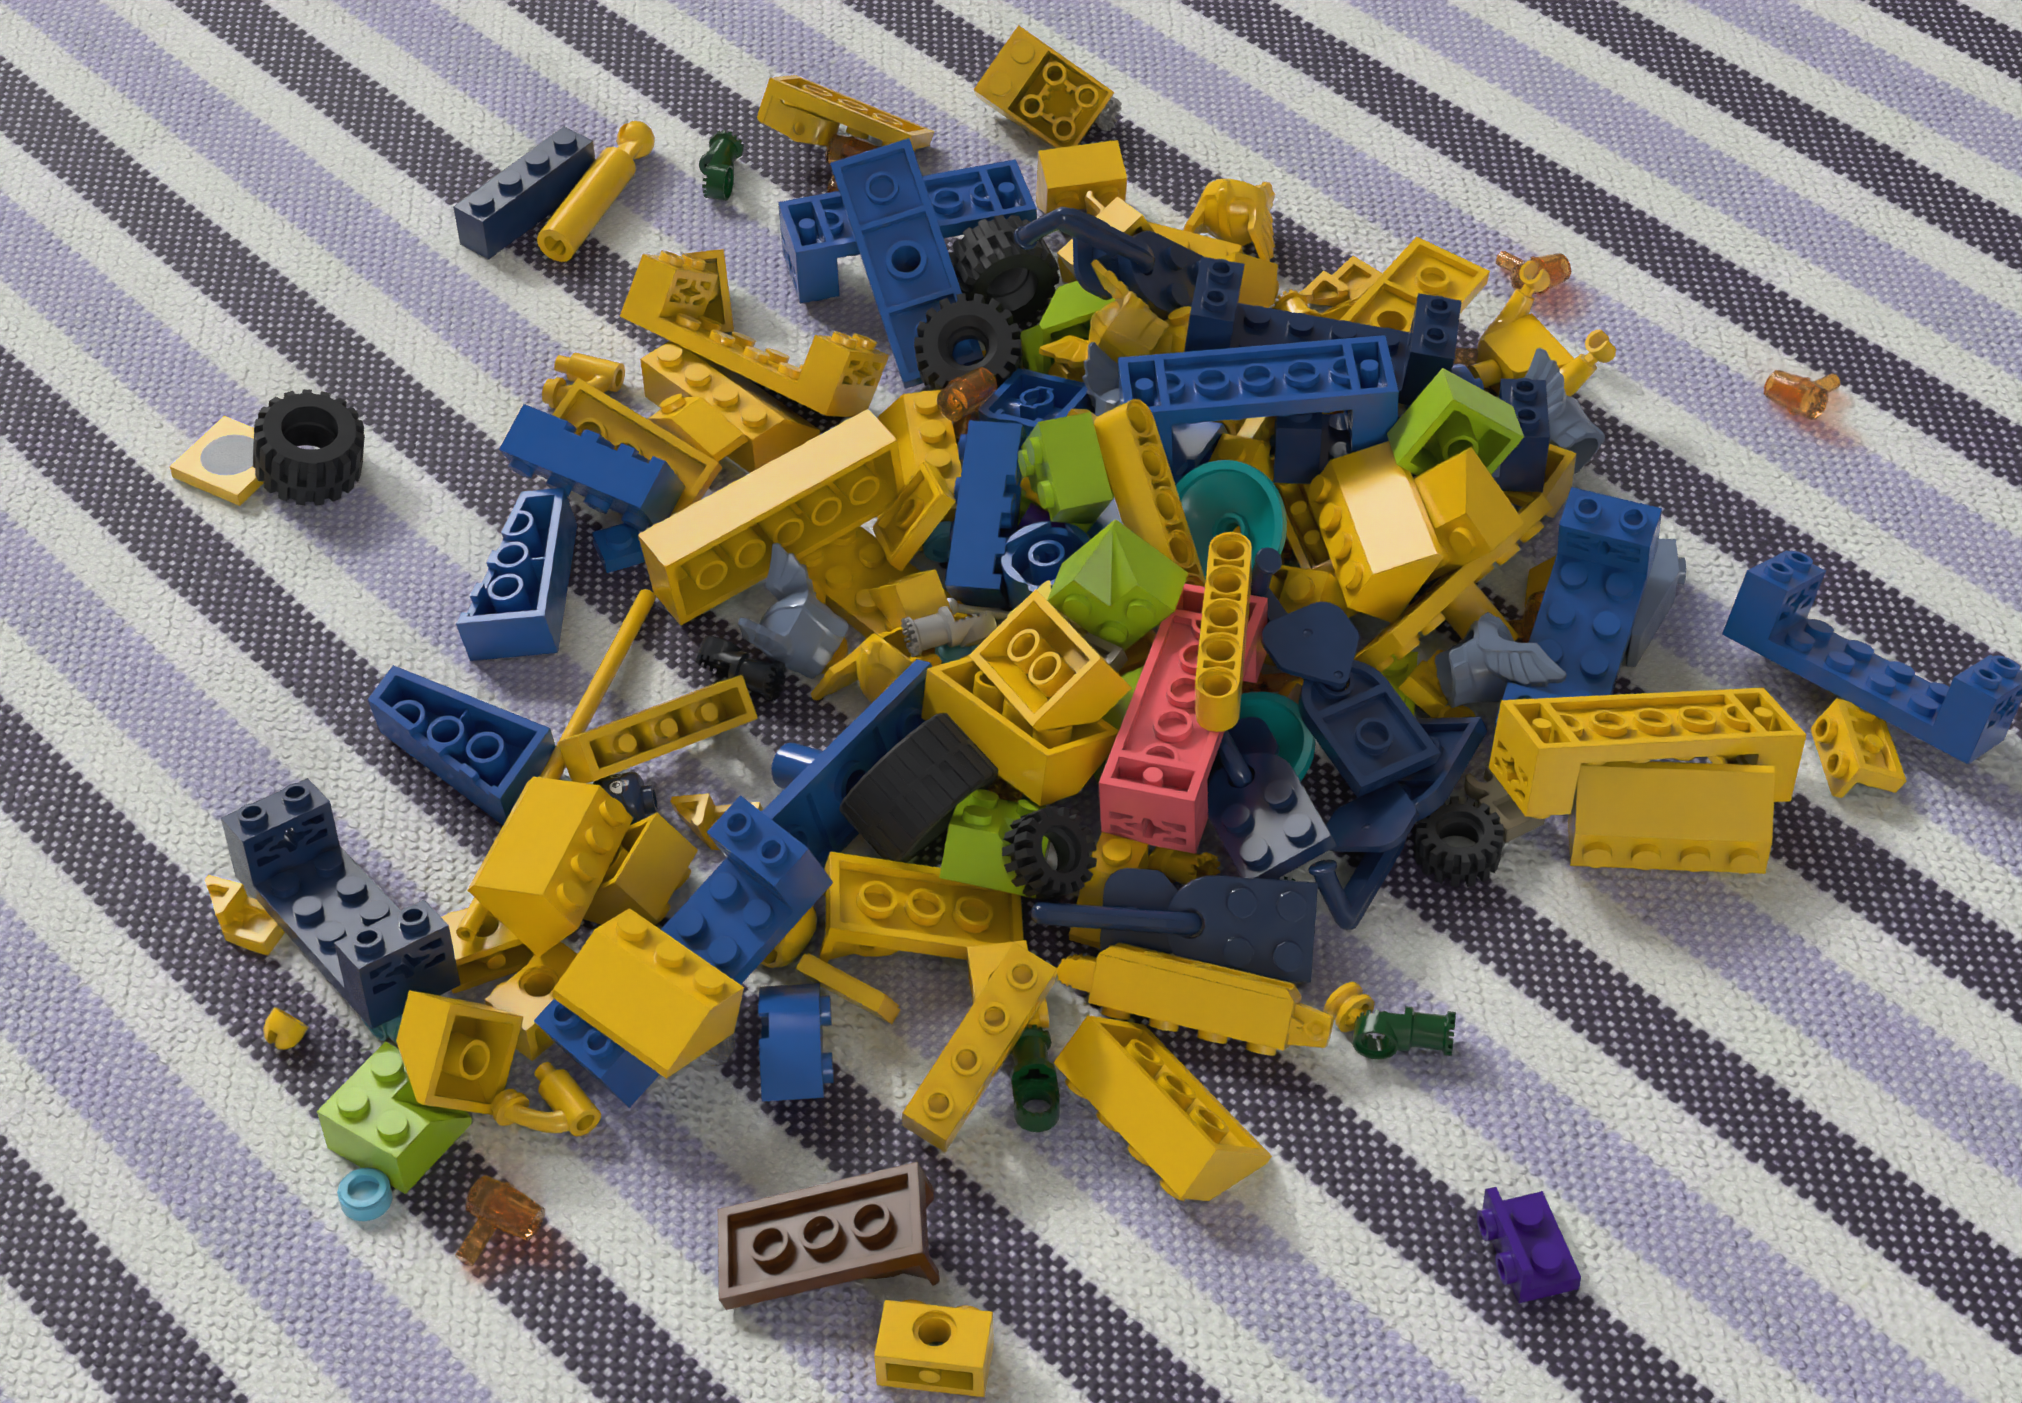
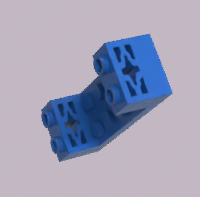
(819, 231)
(1269, 382)
(1593, 593)
(1956, 719)
(727, 922)

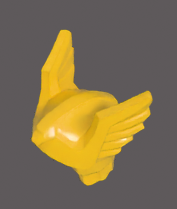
(1236, 214)
(1118, 329)
(874, 663)

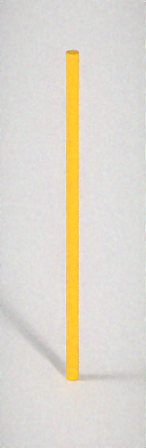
(578, 723)

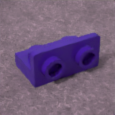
(1527, 1245)

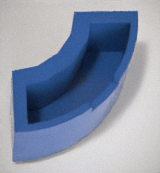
(793, 1042)

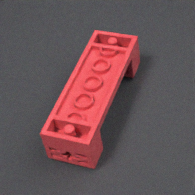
(1161, 756)

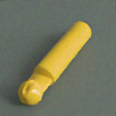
(595, 192)

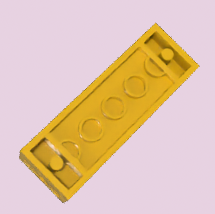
(670, 300)
(1547, 739)

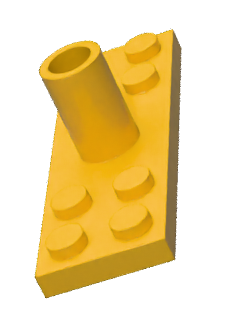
(1421, 270)
(1452, 597)

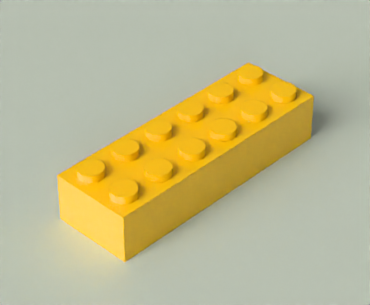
(794, 500)

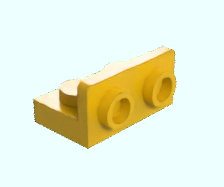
(1856, 749)

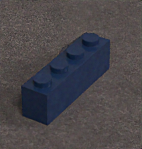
(523, 193)

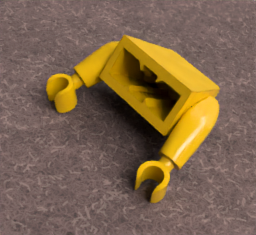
(1514, 336)

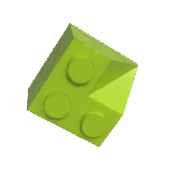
(1066, 315)
(1450, 419)
(1067, 469)
(1117, 586)
(976, 841)
(383, 1127)

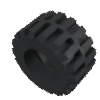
(995, 266)
(309, 421)

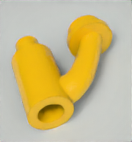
(595, 371)
(570, 1105)

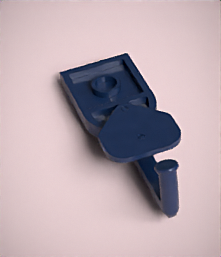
(1146, 263)
(1361, 728)
(1262, 805)
(1385, 817)
(1248, 921)

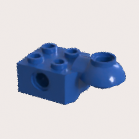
(1033, 398)

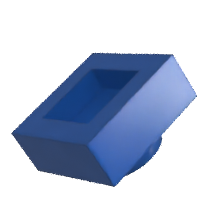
(618, 547)

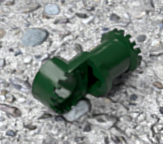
(719, 166)
(1402, 1032)
(1034, 1079)

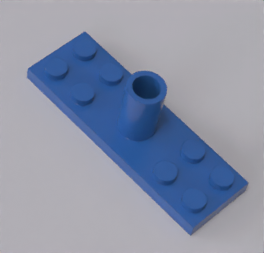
(900, 248)
(820, 779)

